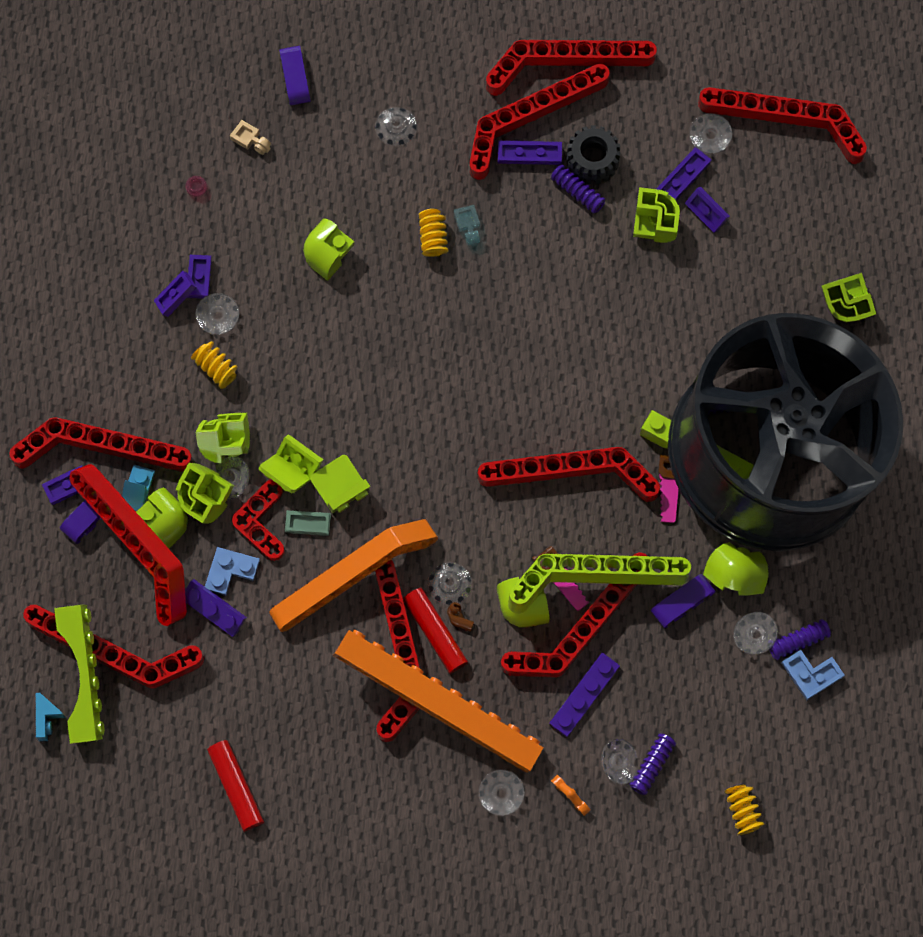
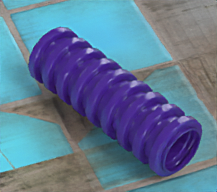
(577, 188)
(800, 639)
(653, 764)

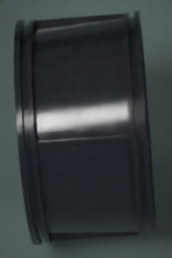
(789, 422)

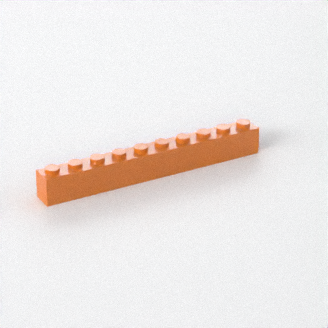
(438, 701)

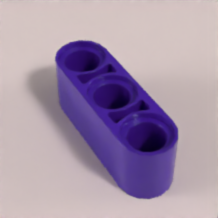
(294, 75)
(80, 522)
(683, 599)

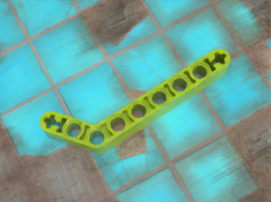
(601, 574)

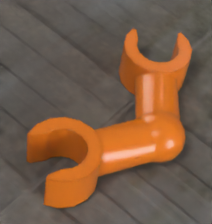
(571, 794)

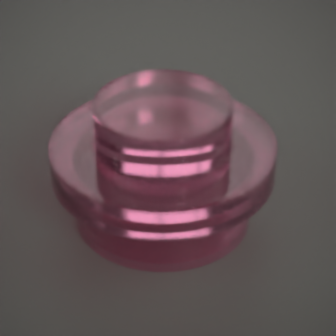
(196, 186)

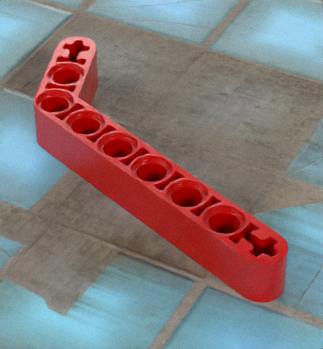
(572, 58)
(536, 110)
(781, 115)
(85, 441)
(565, 470)
(138, 538)
(573, 637)
(399, 643)
(124, 657)

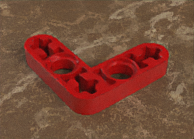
(253, 524)

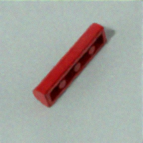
(435, 630)
(235, 785)

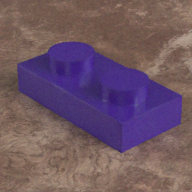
(707, 209)
(200, 273)
(175, 293)
(60, 488)

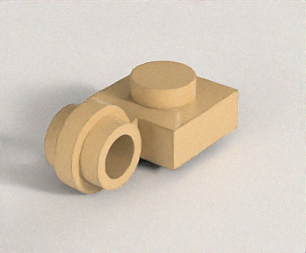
(247, 135)

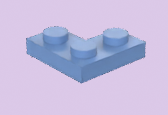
(227, 564)
(809, 679)

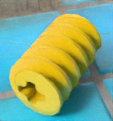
(431, 233)
(214, 364)
(743, 809)

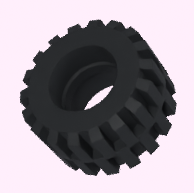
(593, 170)

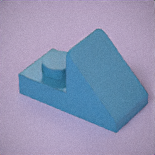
(138, 486)
(44, 711)

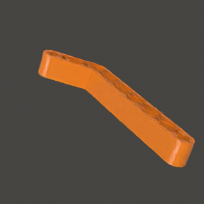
(351, 570)

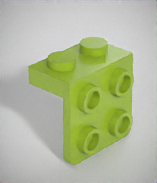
(291, 465)
(339, 484)

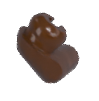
(456, 617)

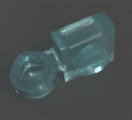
(467, 219)

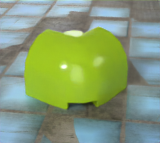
(656, 216)
(326, 248)
(848, 298)
(224, 436)
(203, 493)
(164, 516)
(737, 569)
(534, 615)

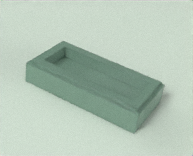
(307, 523)

